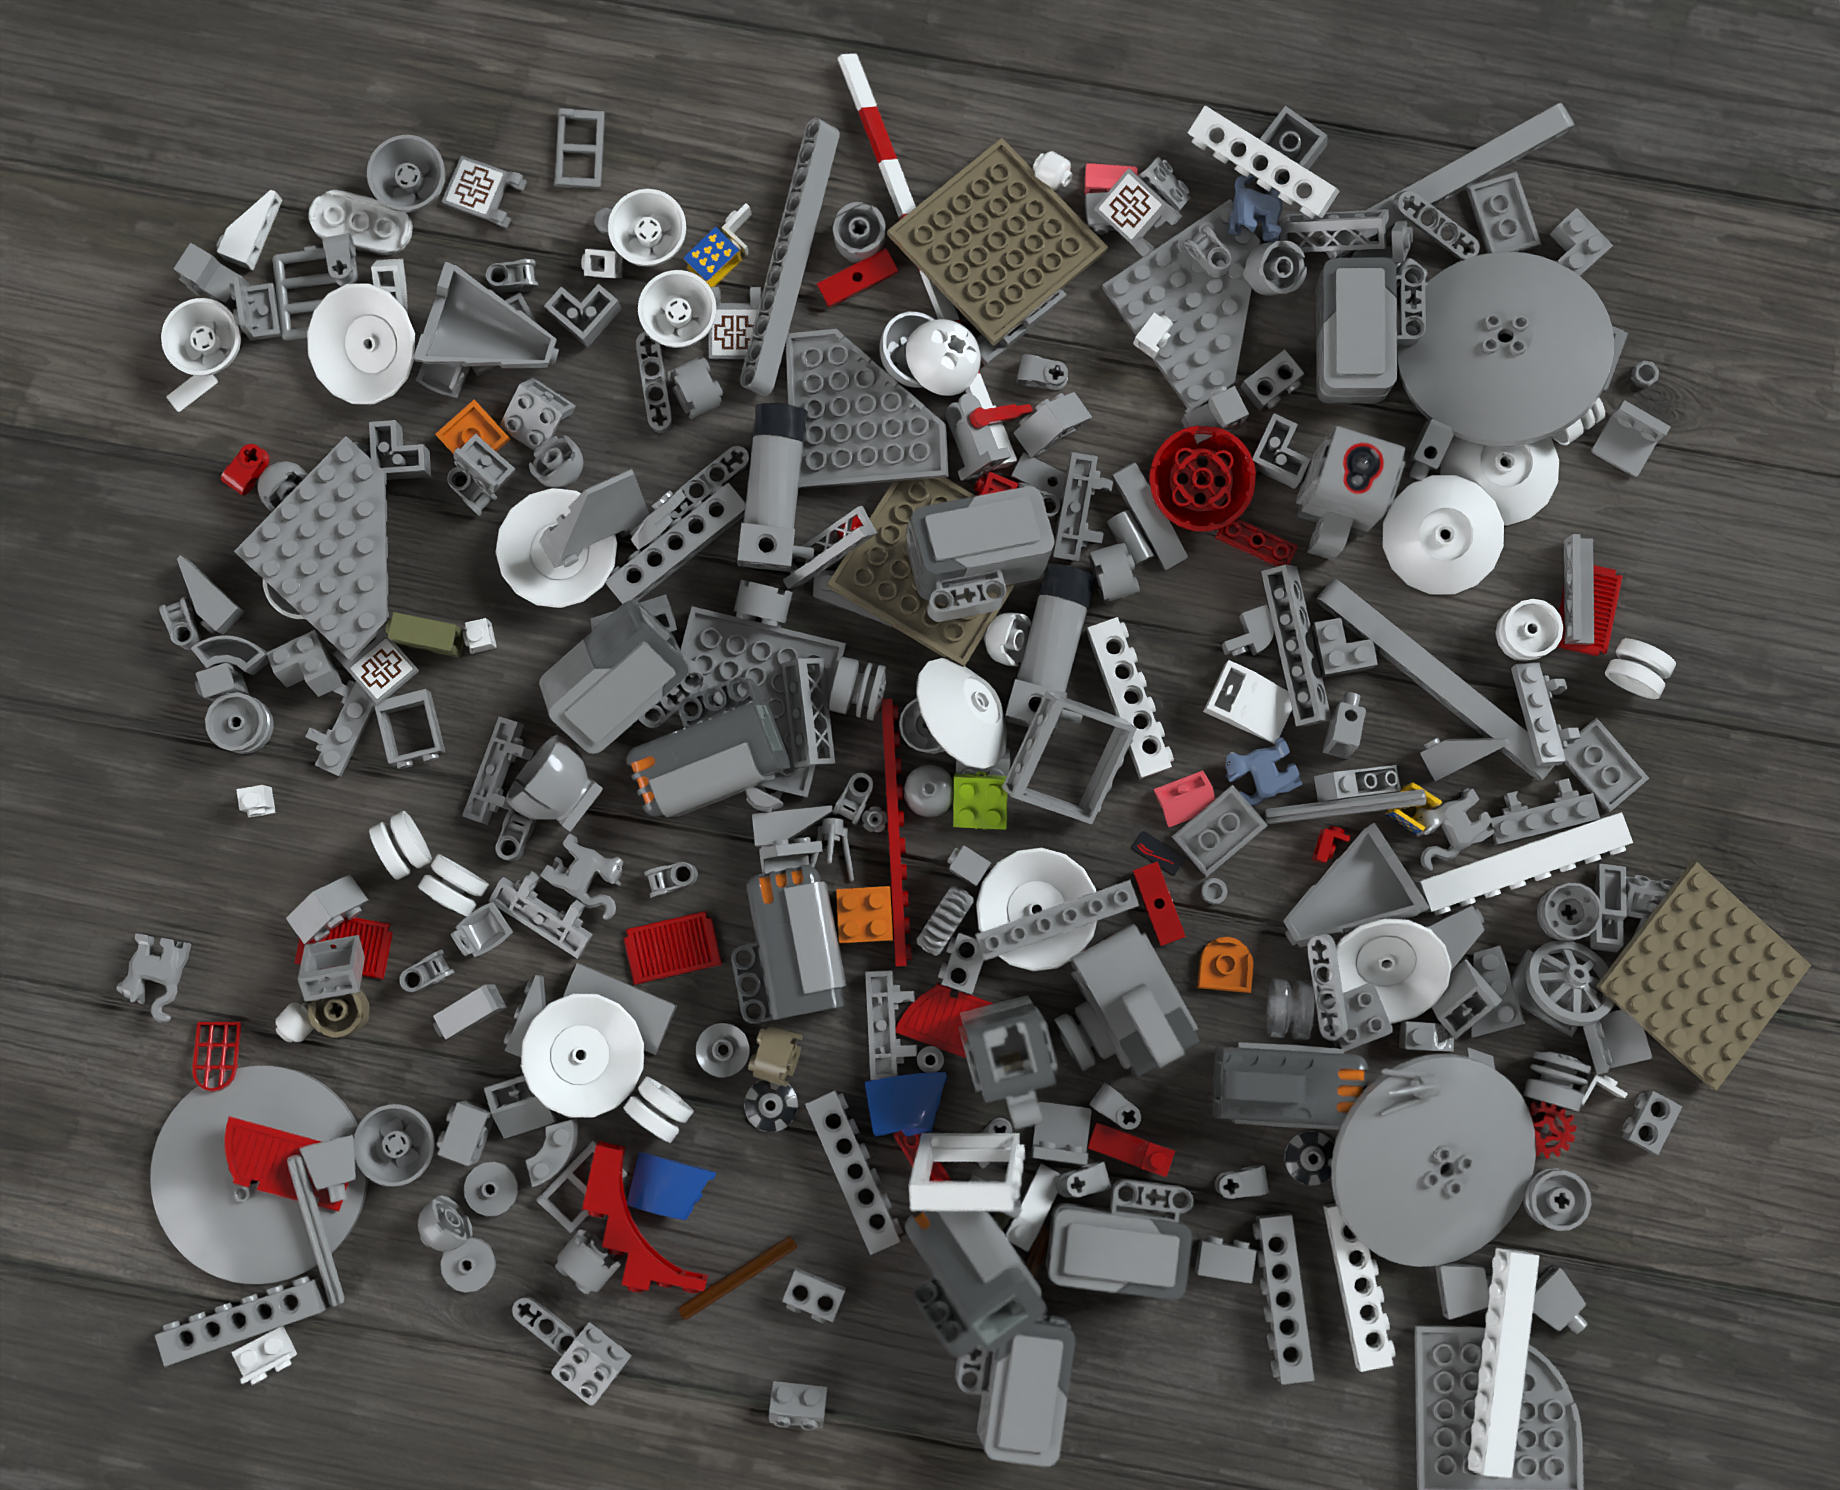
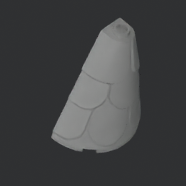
(480, 328)
(1356, 890)

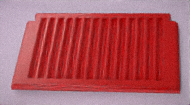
(1606, 596)
(373, 938)
(672, 947)

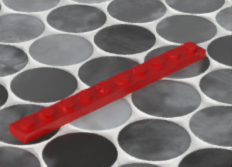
(896, 844)

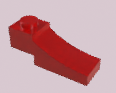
(1131, 1149)

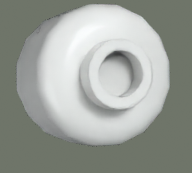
(1053, 170)
(294, 1023)

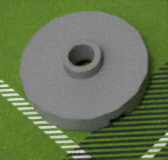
(505, 1186)
(482, 1269)

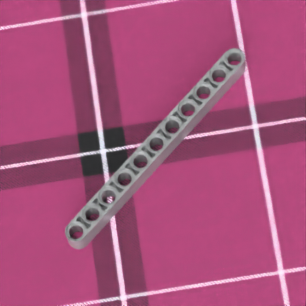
(1471, 168)
(789, 257)
(1430, 674)

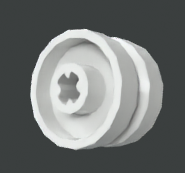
(1531, 616)
(1640, 668)
(400, 845)
(451, 888)
(656, 1113)

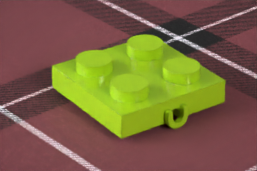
(980, 801)

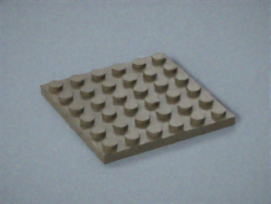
(997, 241)
(882, 580)
(1703, 975)

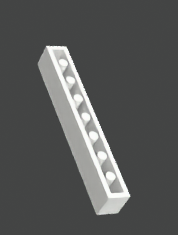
(1525, 862)
(1503, 1363)

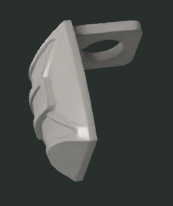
(443, 378)
(762, 801)
(481, 931)

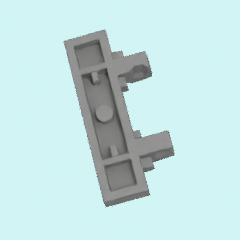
(1079, 485)
(1534, 696)
(341, 741)
(501, 750)
(1522, 822)
(559, 928)
(882, 1001)

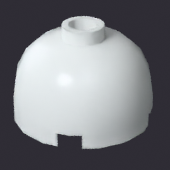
(1007, 638)

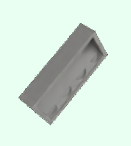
(649, 1011)

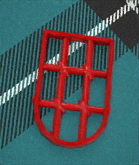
(222, 1067)

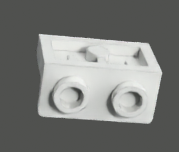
(263, 1354)

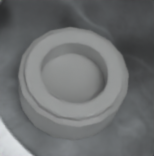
(1213, 891)

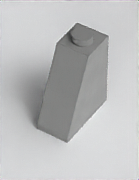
(1458, 931)
(469, 1011)

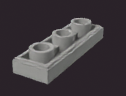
(1038, 474)

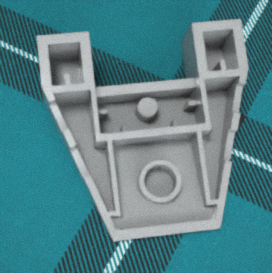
(595, 515)

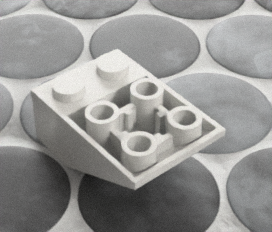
(1249, 702)

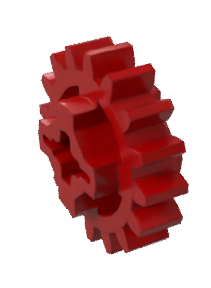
(1555, 1131)

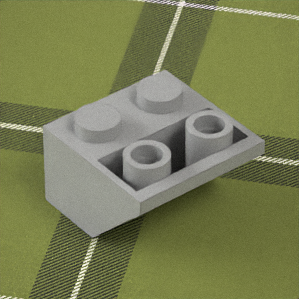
(1464, 1000)
(516, 1107)

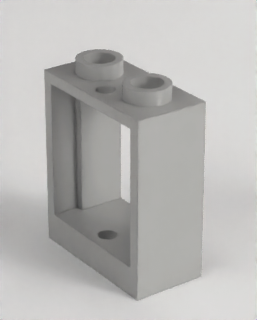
(403, 702)
(334, 980)

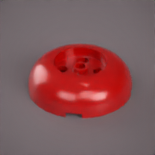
(1225, 458)

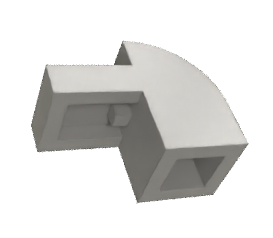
(1258, 632)

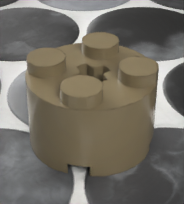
(350, 1021)
(776, 1055)

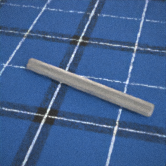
(1345, 806)
(315, 1230)

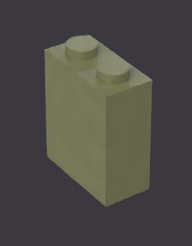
(425, 634)

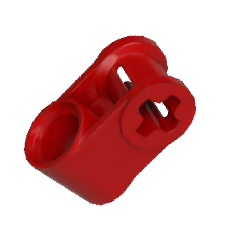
(243, 471)

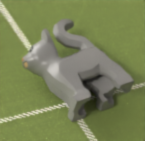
(1456, 826)
(581, 873)
(160, 969)

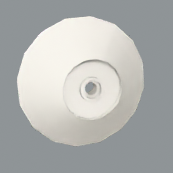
(341, 349)
(1518, 488)
(1415, 542)
(528, 566)
(962, 713)
(1029, 880)
(1412, 977)
(610, 1059)

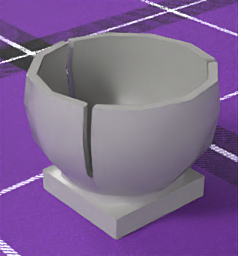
(554, 785)

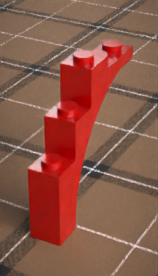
(622, 1235)

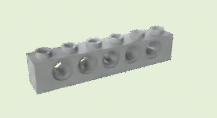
(692, 544)
(1296, 645)
(1057, 920)
(875, 1238)
(175, 1348)
(1300, 1366)

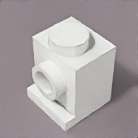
(592, 267)
(1153, 334)
(479, 636)
(256, 800)

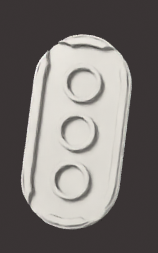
(365, 218)

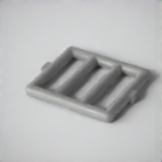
(282, 284)

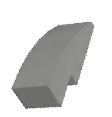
(1611, 891)

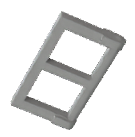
(597, 149)
(568, 1173)

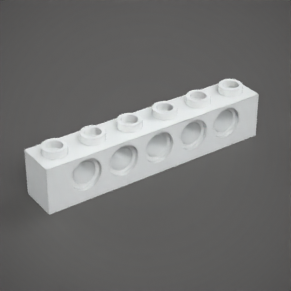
(1210, 122)
(1116, 632)
(1365, 1356)

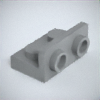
(1644, 895)

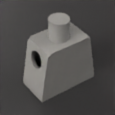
(1434, 437)
(1345, 727)
(331, 1165)
(1462, 1288)
(1558, 1301)

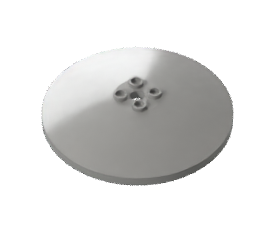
(1515, 388)
(1391, 1163)
(237, 1228)

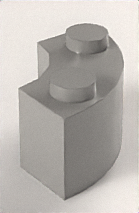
(233, 651)
(556, 1151)

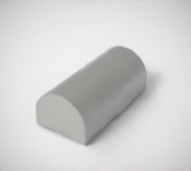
(1127, 531)

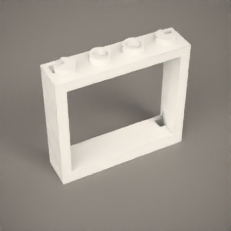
(966, 1148)

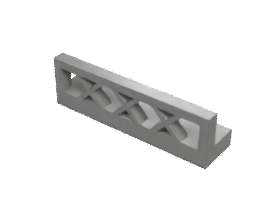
(1337, 221)
(832, 552)
(1578, 590)
(803, 712)

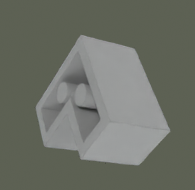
(1580, 241)
(206, 275)
(583, 319)
(1222, 411)
(1051, 422)
(392, 456)
(1274, 457)
(1335, 655)
(308, 660)
(327, 909)

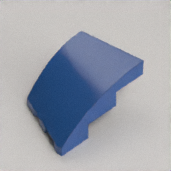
(905, 1102)
(666, 1186)

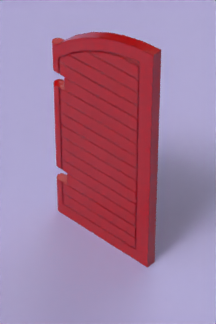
(936, 1018)
(263, 1154)

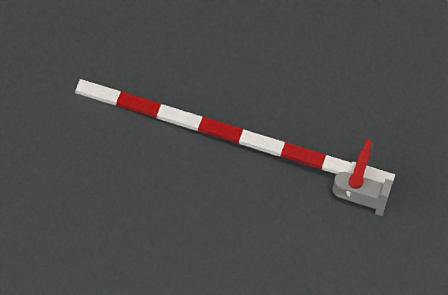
(974, 419)

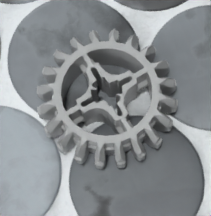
(945, 920)

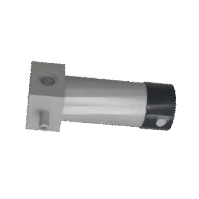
(773, 488)
(1051, 642)

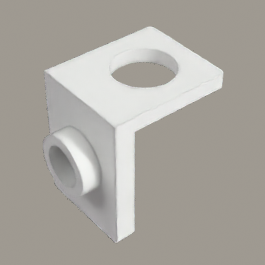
(733, 222)
(1605, 1082)

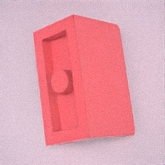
(1101, 177)
(1185, 798)

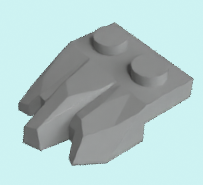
(658, 519)

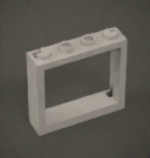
(1034, 745)

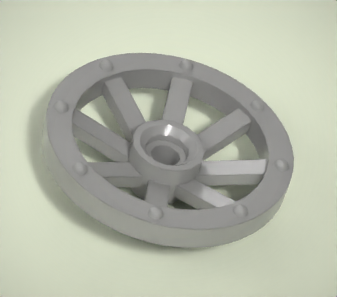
(1571, 979)

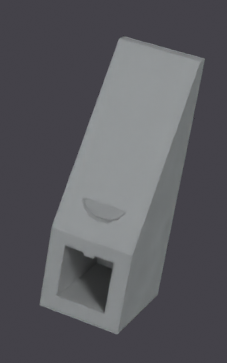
(1357, 783)
(525, 1013)

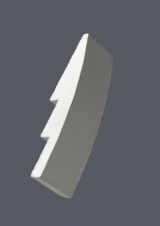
(989, 352)
(1151, 521)

